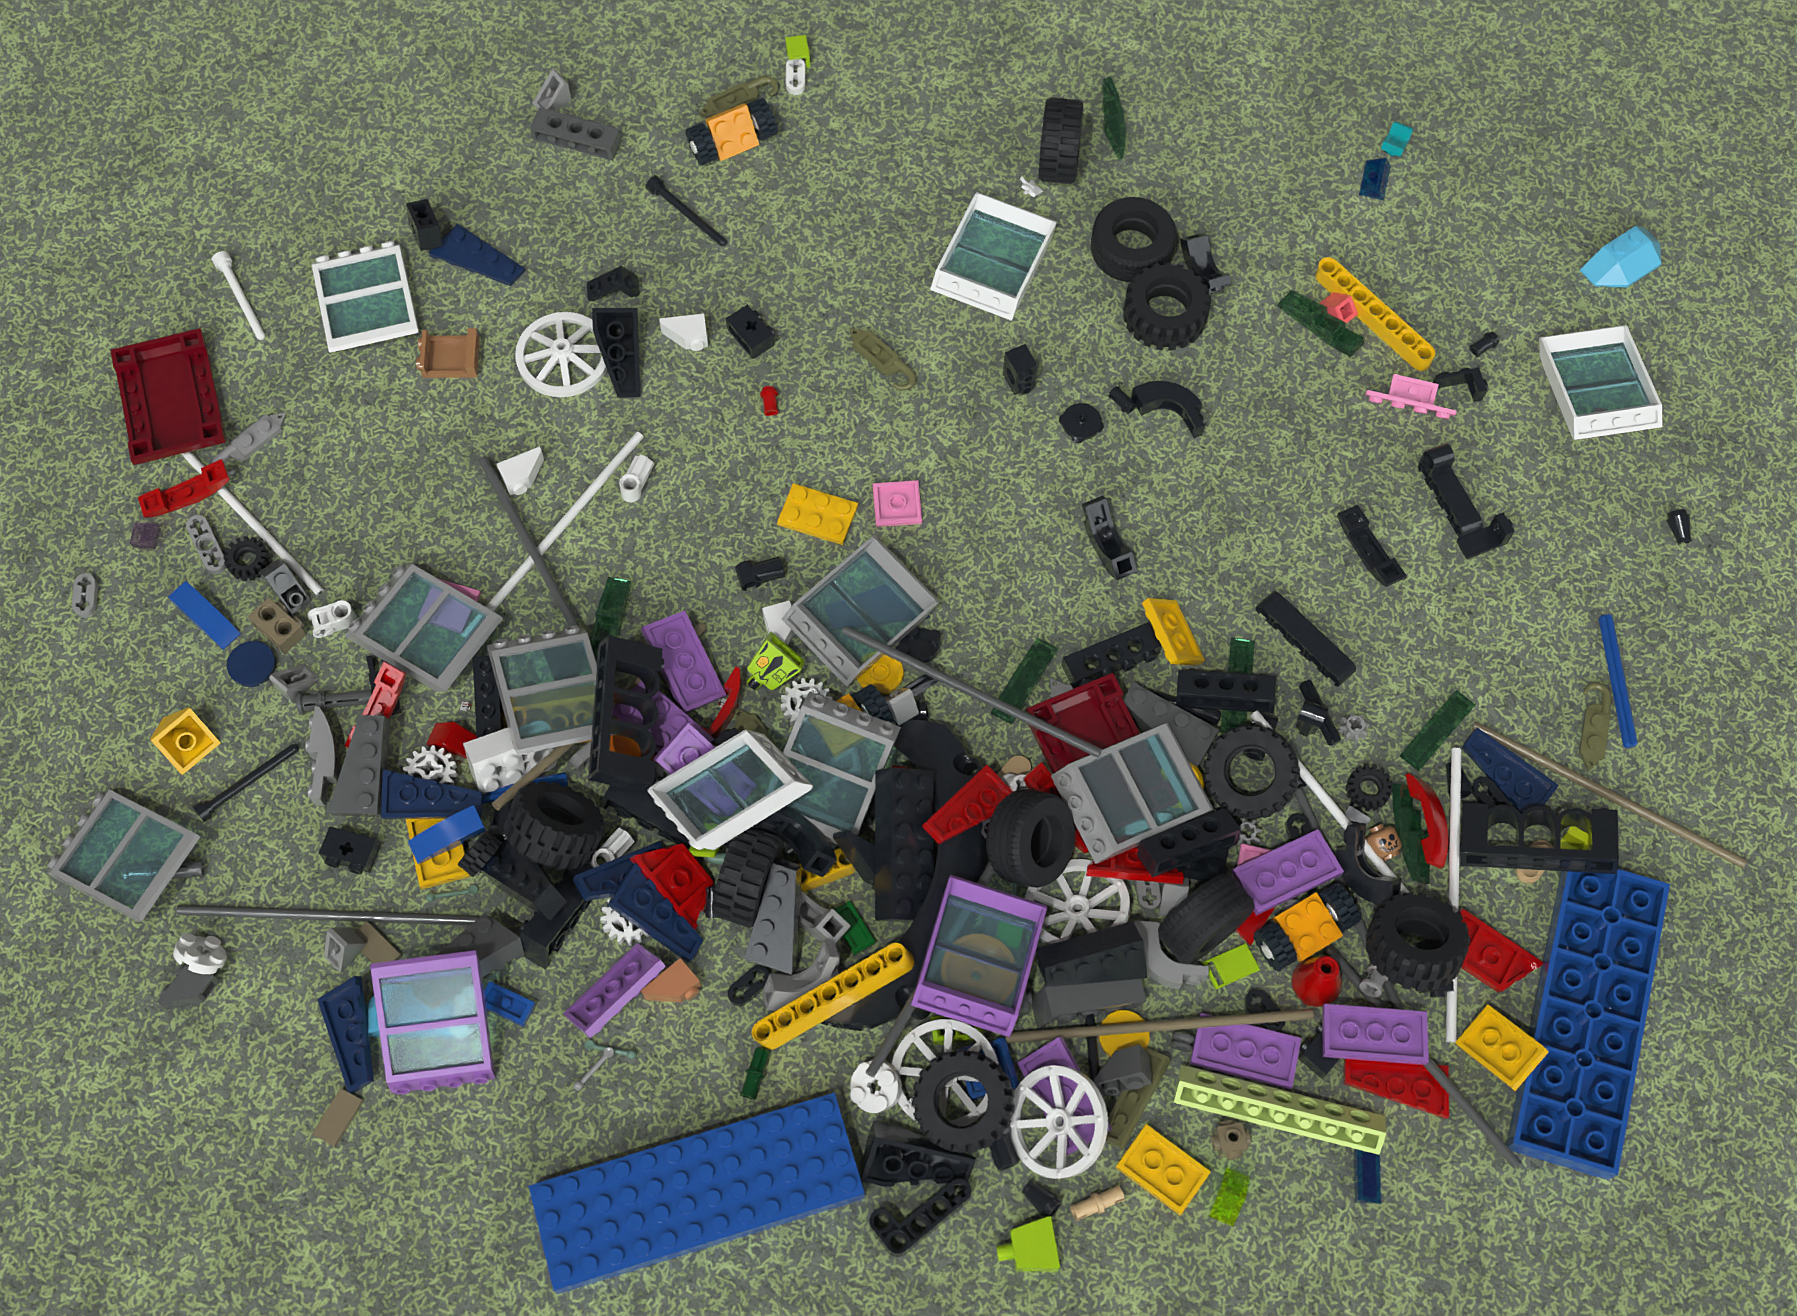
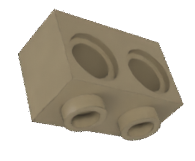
(275, 627)

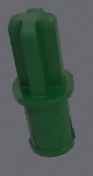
(755, 1073)

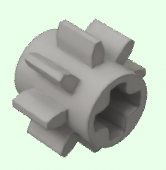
(1350, 733)
(1249, 827)

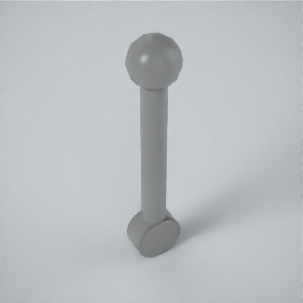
(608, 1053)

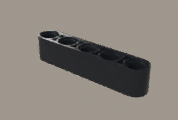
(1306, 638)

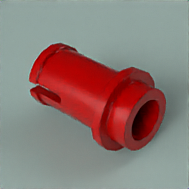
(769, 400)

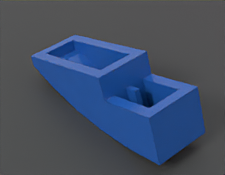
(204, 615)
(446, 834)

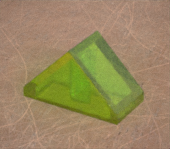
(1229, 1197)

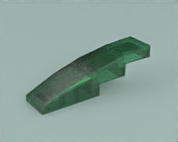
(1114, 119)
(1319, 322)
(610, 611)
(1239, 660)
(1026, 677)
(1437, 730)
(1409, 831)

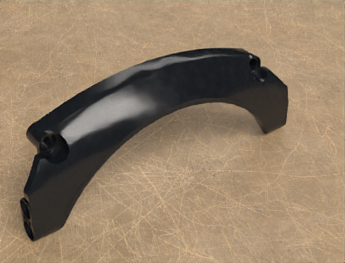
(965, 856)

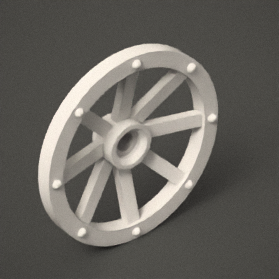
(559, 356)
(1080, 903)
(949, 1026)
(1054, 1122)

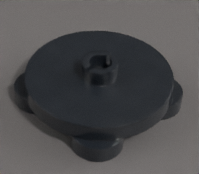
(1081, 422)
(921, 644)

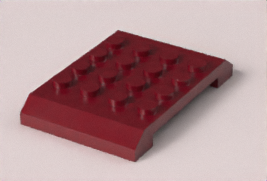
(168, 396)
(1088, 712)

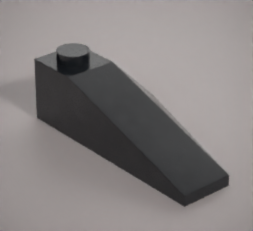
(619, 345)
(904, 1156)

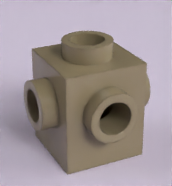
(1224, 1146)

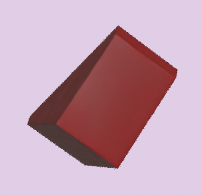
(450, 737)

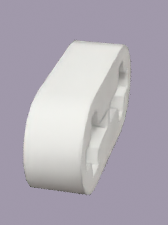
(791, 76)

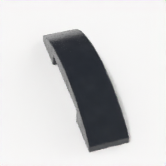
(1368, 548)

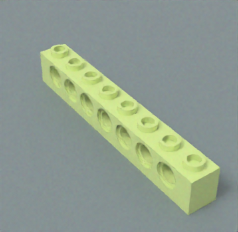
(1280, 1109)

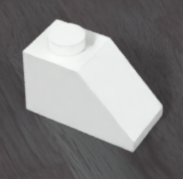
(686, 331)
(520, 471)
(773, 620)

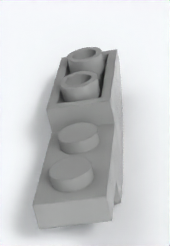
(323, 749)

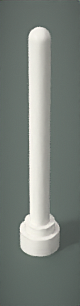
(224, 263)

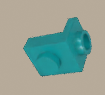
(1397, 139)

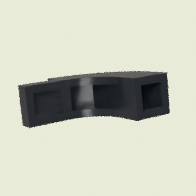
(1200, 260)
(1173, 397)
(1114, 555)
(803, 837)
(1357, 871)

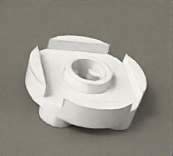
(200, 953)
(881, 1100)

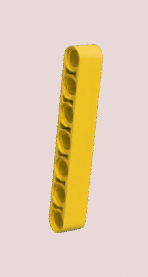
(1384, 318)
(845, 996)

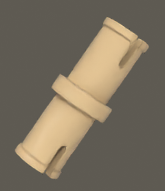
(1097, 1203)

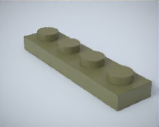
(1133, 1103)

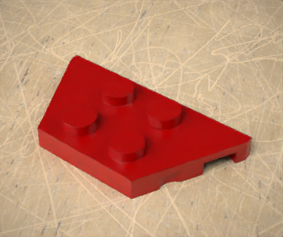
(1130, 867)
(677, 879)
(1494, 957)

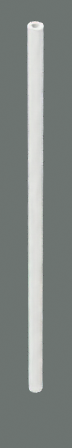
(566, 520)
(259, 529)
(1334, 809)
(1454, 855)

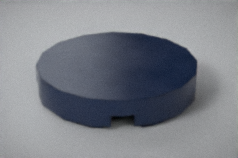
(251, 663)

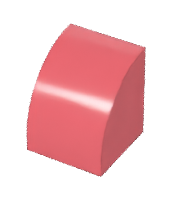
(1340, 306)

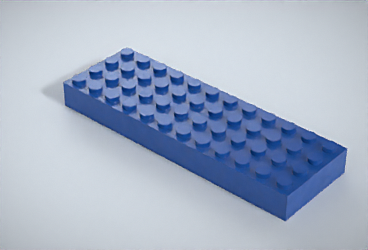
(1590, 1020)
(695, 1193)

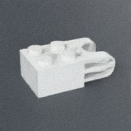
(496, 763)

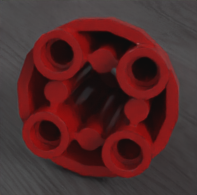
(1317, 981)

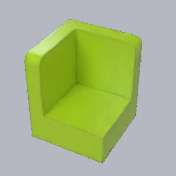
(797, 48)

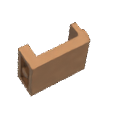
(448, 355)

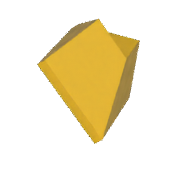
(183, 739)

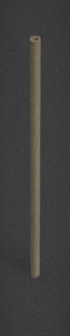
(556, 753)
(1614, 797)
(1163, 1025)

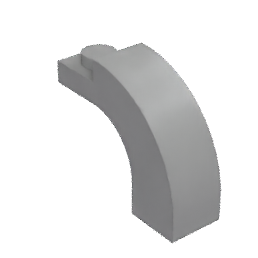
(820, 922)
(1162, 968)
(786, 988)

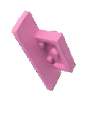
(1411, 393)

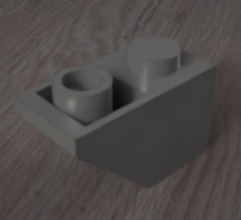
(285, 586)
(187, 989)
(1125, 1071)

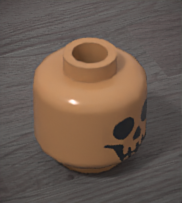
(1384, 841)

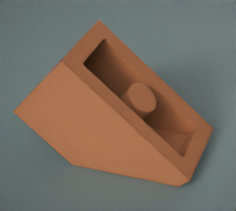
(673, 984)

